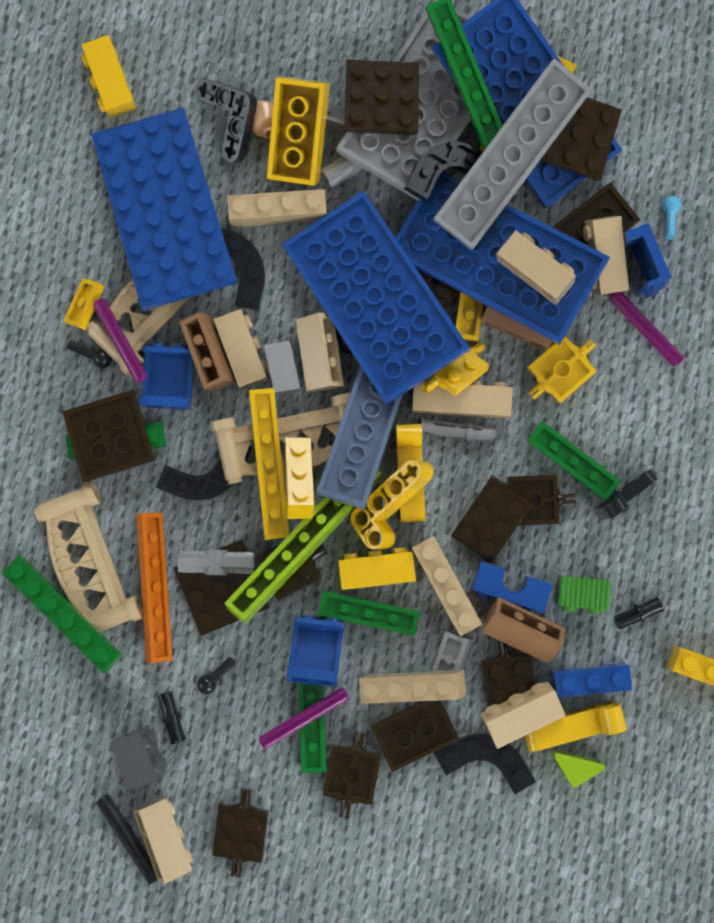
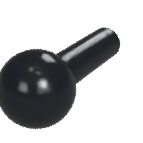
(100, 357)
(207, 683)

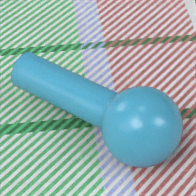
(671, 206)

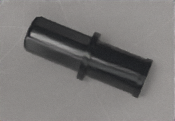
(638, 613)

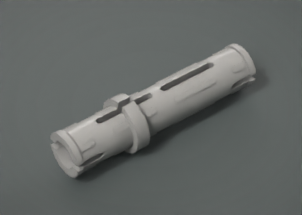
(458, 430)

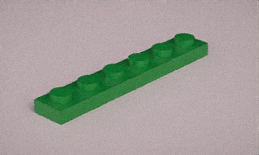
(464, 70)
(62, 614)

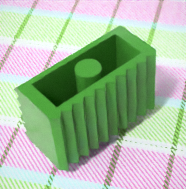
(583, 593)

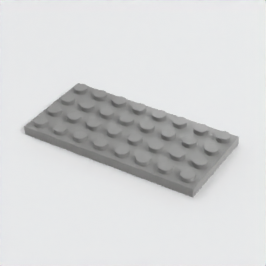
(440, 115)

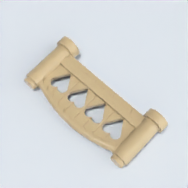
(143, 325)
(235, 441)
(77, 508)

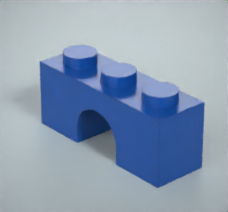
(489, 582)
(594, 680)

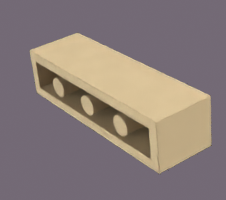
(276, 207)
(473, 401)
(446, 586)
(412, 687)

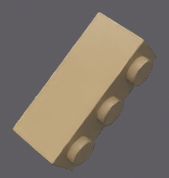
(607, 237)
(536, 266)
(242, 349)
(319, 353)
(522, 714)
(163, 840)

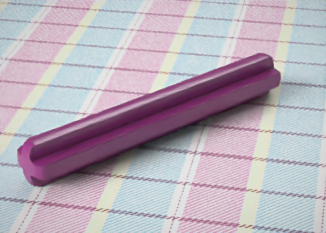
(646, 328)
(120, 340)
(303, 718)

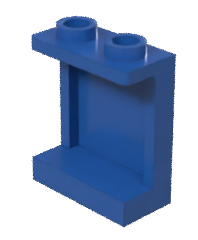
(648, 258)
(168, 377)
(315, 651)

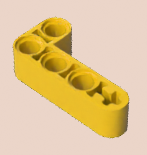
(409, 448)
(393, 500)
(579, 725)

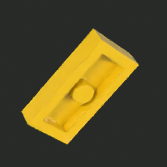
(82, 306)

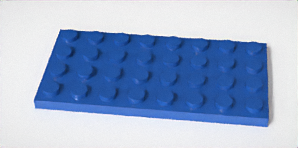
(511, 59)
(163, 209)
(487, 280)
(375, 297)

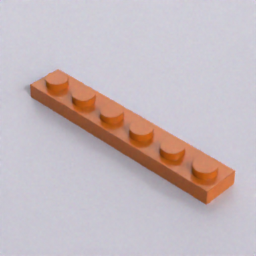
(154, 587)

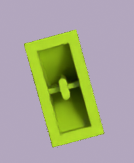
(577, 768)

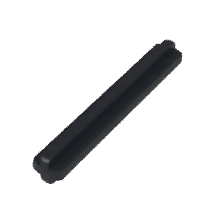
(127, 838)

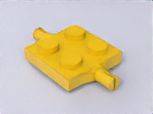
(562, 370)
(459, 373)

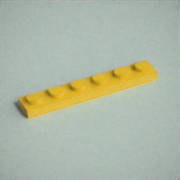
(269, 463)

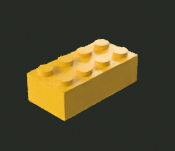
(298, 130)

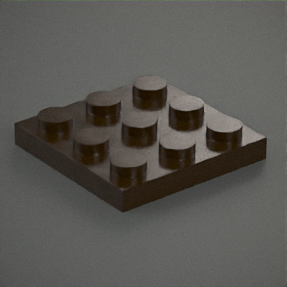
(381, 97)
(585, 140)
(109, 436)
(209, 593)

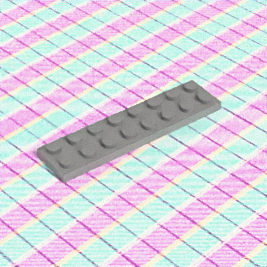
(512, 154)

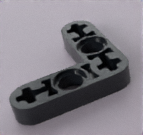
(235, 106)
(618, 501)

